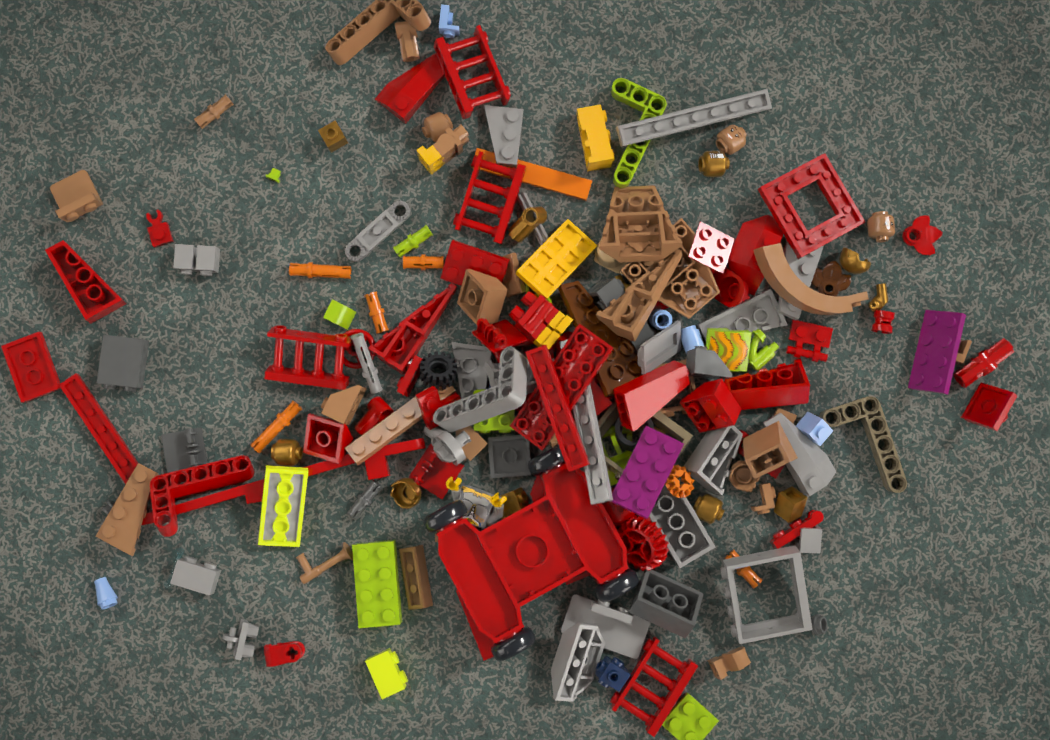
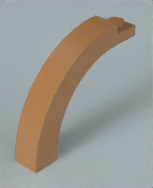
(788, 286)

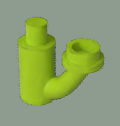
(759, 359)

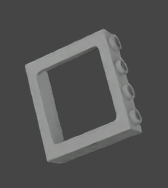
(774, 627)

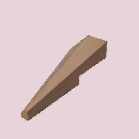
(631, 310)

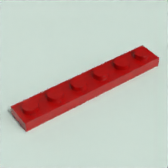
(557, 408)
(99, 426)

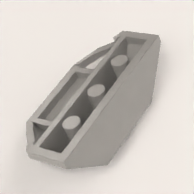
(576, 661)

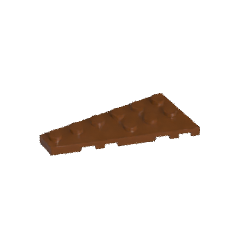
(623, 361)

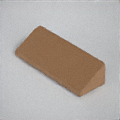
(418, 577)

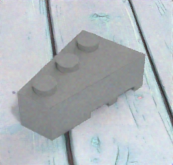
(713, 457)

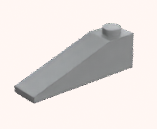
(812, 467)

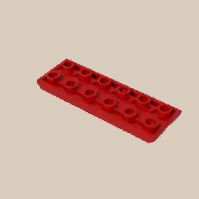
(576, 368)

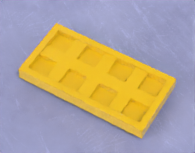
(556, 259)

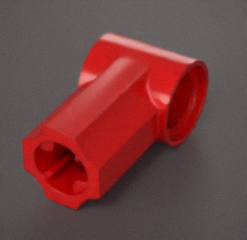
(377, 411)

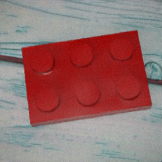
(464, 257)
(31, 367)

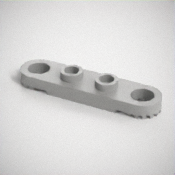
(377, 231)

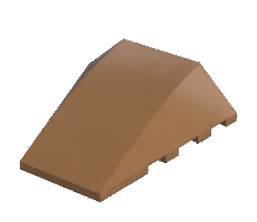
(638, 226)

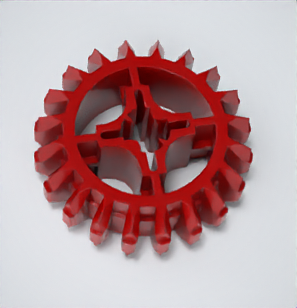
(654, 546)

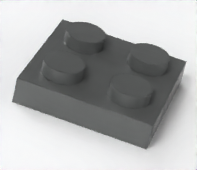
(509, 456)

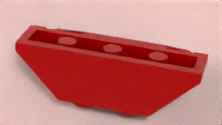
(751, 236)

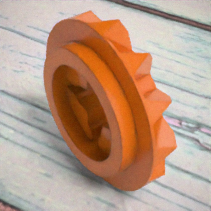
(673, 484)

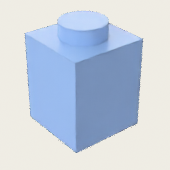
(814, 428)

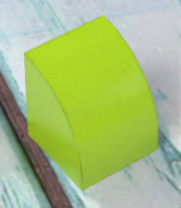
(339, 314)

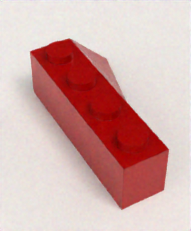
(771, 387)

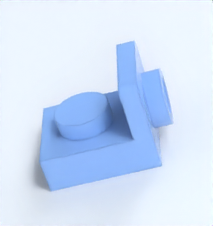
(445, 23)

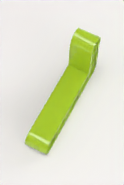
(648, 112)

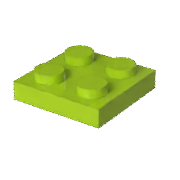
(689, 720)

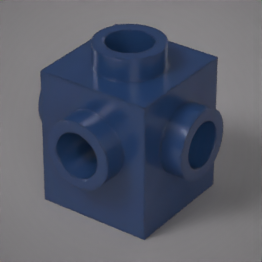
(612, 673)

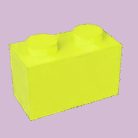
(386, 673)

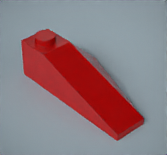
(411, 89)

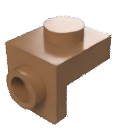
(767, 495)

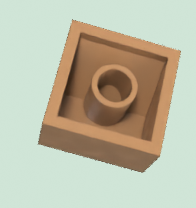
(481, 296)
(343, 404)

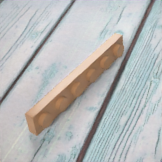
(390, 428)

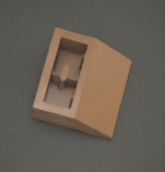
(767, 450)

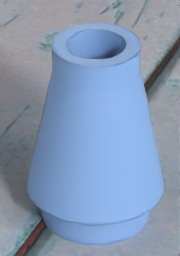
(105, 594)

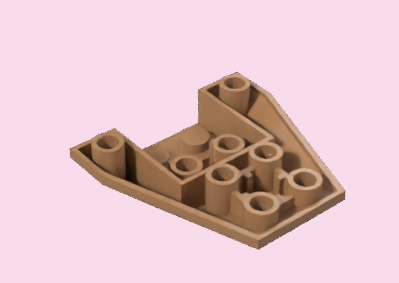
(690, 283)

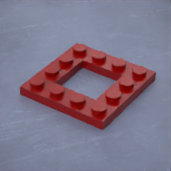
(785, 215)

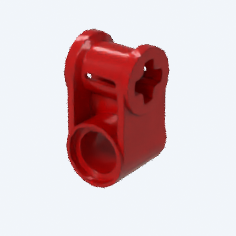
(281, 654)

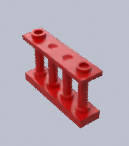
(458, 86)
(509, 193)
(297, 374)
(674, 686)

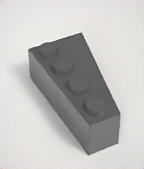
(610, 289)

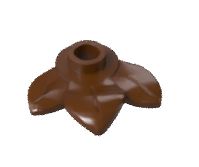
(832, 277)

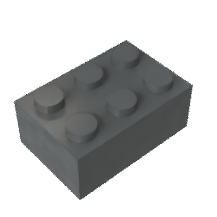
(666, 603)

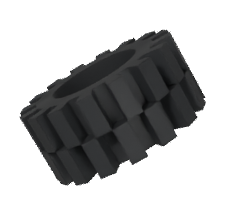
(438, 361)

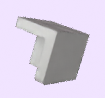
(809, 540)

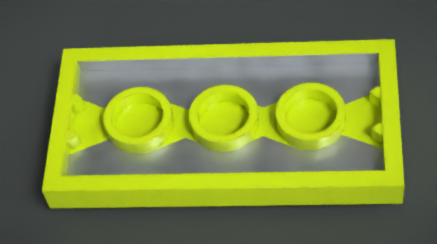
(282, 506)

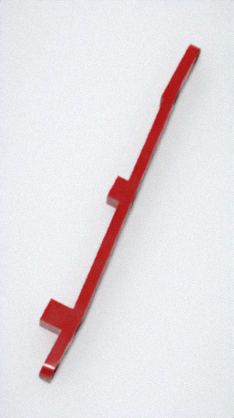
(376, 467)

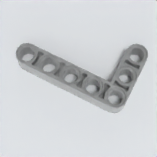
(504, 397)

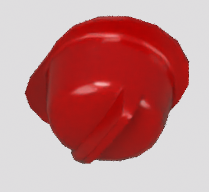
(731, 287)

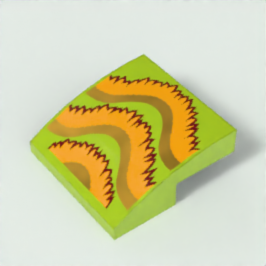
(731, 346)

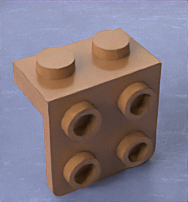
(75, 196)

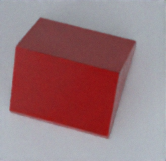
(326, 438)

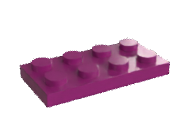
(936, 351)
(646, 472)

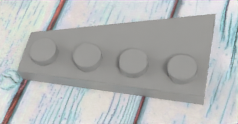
(804, 269)
(752, 314)

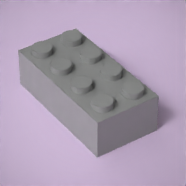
(682, 528)

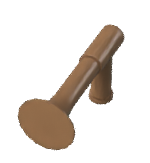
(311, 573)

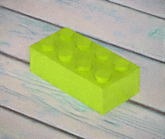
(377, 584)

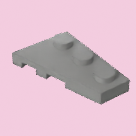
(505, 133)

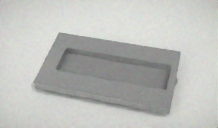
(660, 348)

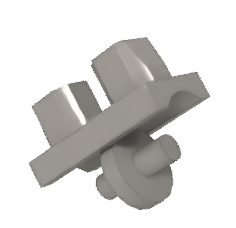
(241, 648)

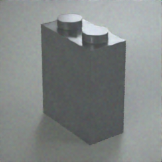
(122, 362)

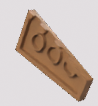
(126, 516)

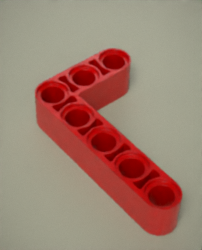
(192, 485)

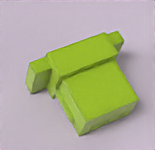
(274, 175)

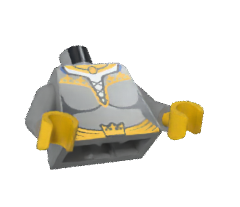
(482, 506)

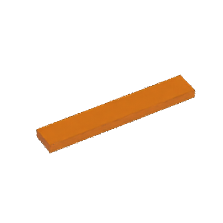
(546, 178)

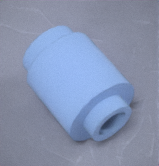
(666, 319)
(691, 337)

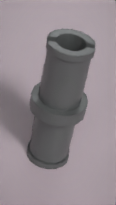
(364, 499)

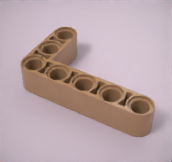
(372, 23)

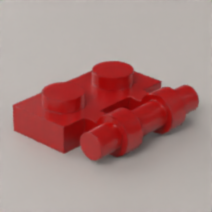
(809, 334)

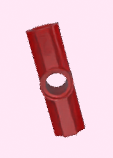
(984, 363)

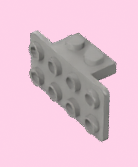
(618, 627)

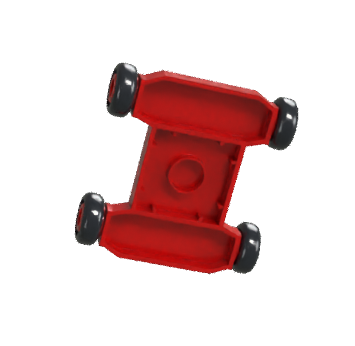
(531, 553)

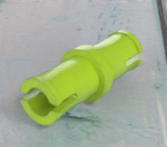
(413, 241)

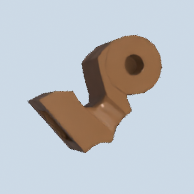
(730, 661)

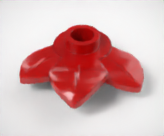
(924, 235)

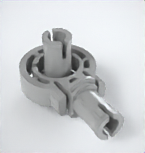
(446, 446)

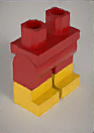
(541, 321)

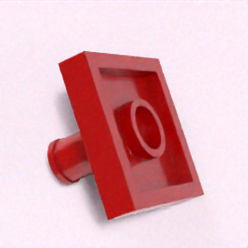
(989, 406)

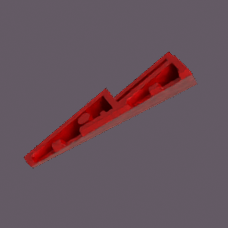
(409, 336)

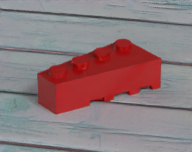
(86, 287)

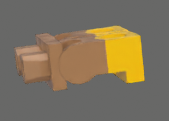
(444, 149)

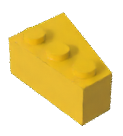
(595, 137)

